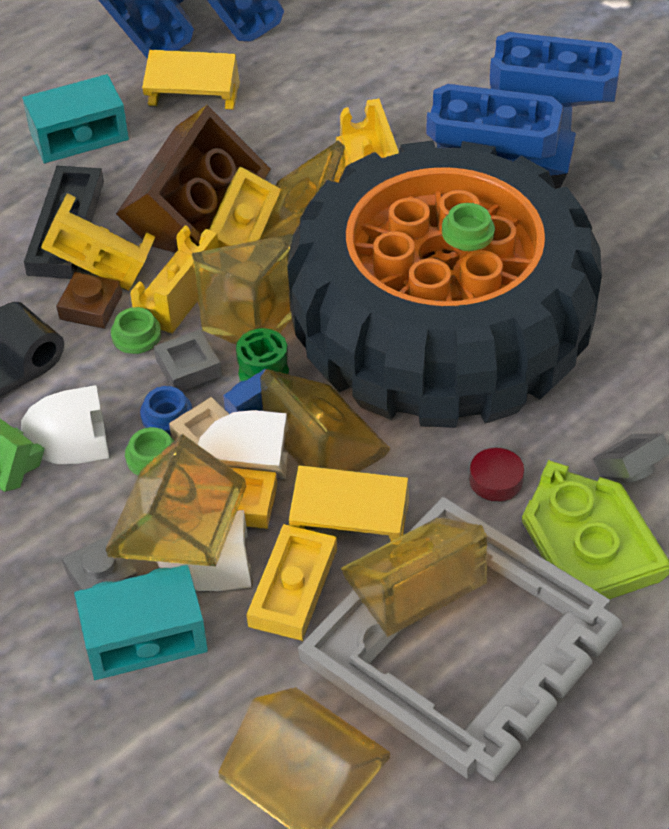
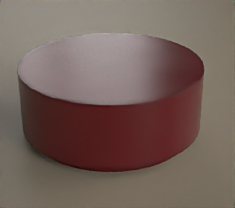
(496, 474)

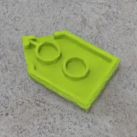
(593, 532)

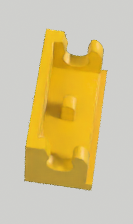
(191, 74)
(366, 136)
(95, 247)
(174, 288)
(350, 501)

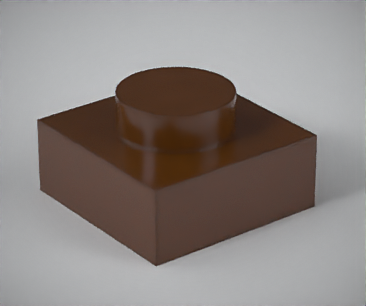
(89, 300)

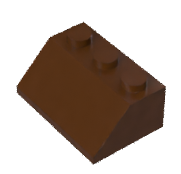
(188, 180)

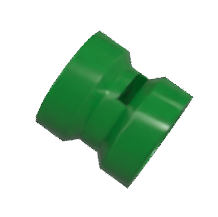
(261, 350)

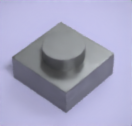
(188, 360)
(632, 457)
(92, 566)

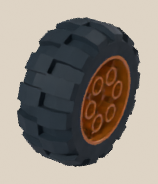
(466, 325)

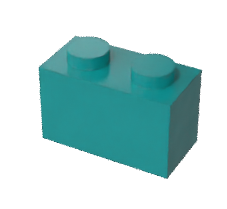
(76, 118)
(141, 621)

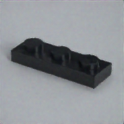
(86, 186)

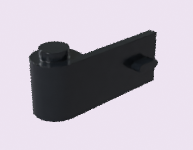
(26, 346)

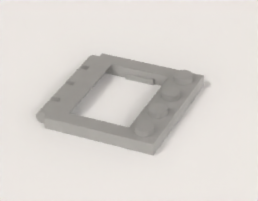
(352, 639)

